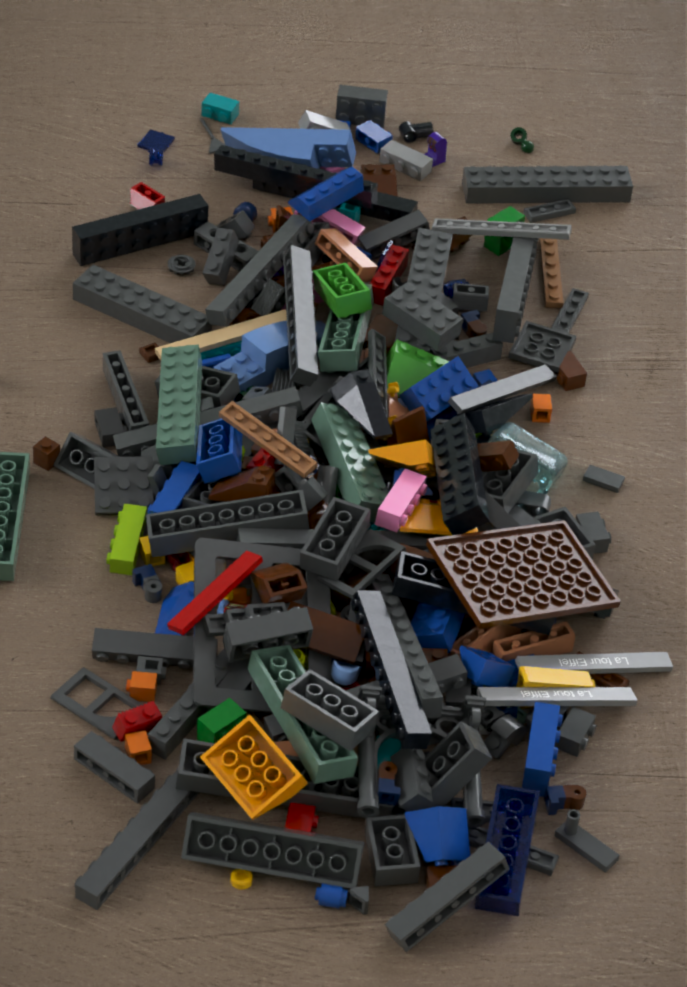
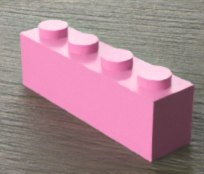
(345, 225)
(401, 500)

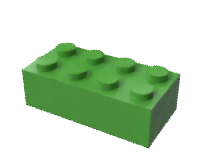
(342, 290)

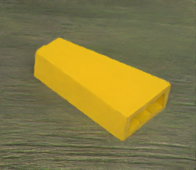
(552, 677)

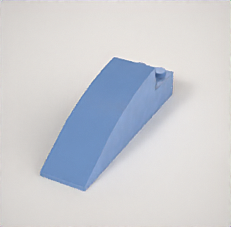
(301, 146)
(262, 353)

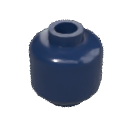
(248, 208)

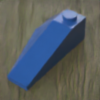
(172, 604)

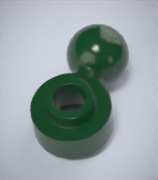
(526, 146)

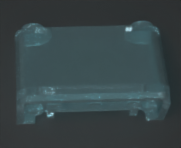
(550, 460)

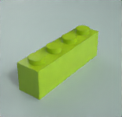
(126, 542)

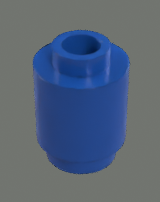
(331, 896)

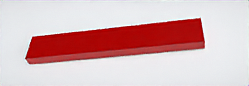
(214, 592)

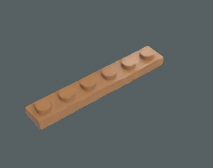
(551, 273)
(268, 439)

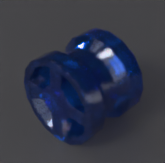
(156, 156)

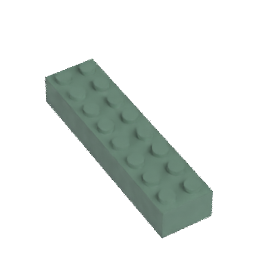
(343, 340)
(179, 404)
(348, 451)
(13, 492)
(323, 758)

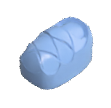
(345, 673)

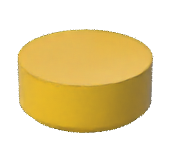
(241, 879)

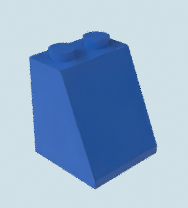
(441, 834)

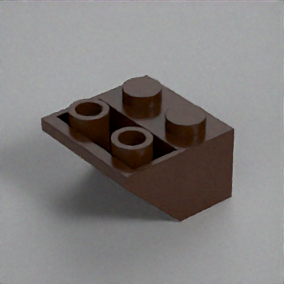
(279, 583)

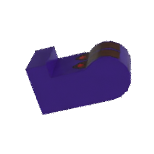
(437, 148)

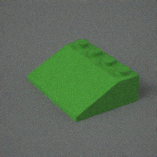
(410, 365)

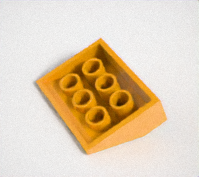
(415, 456)
(428, 519)
(253, 768)

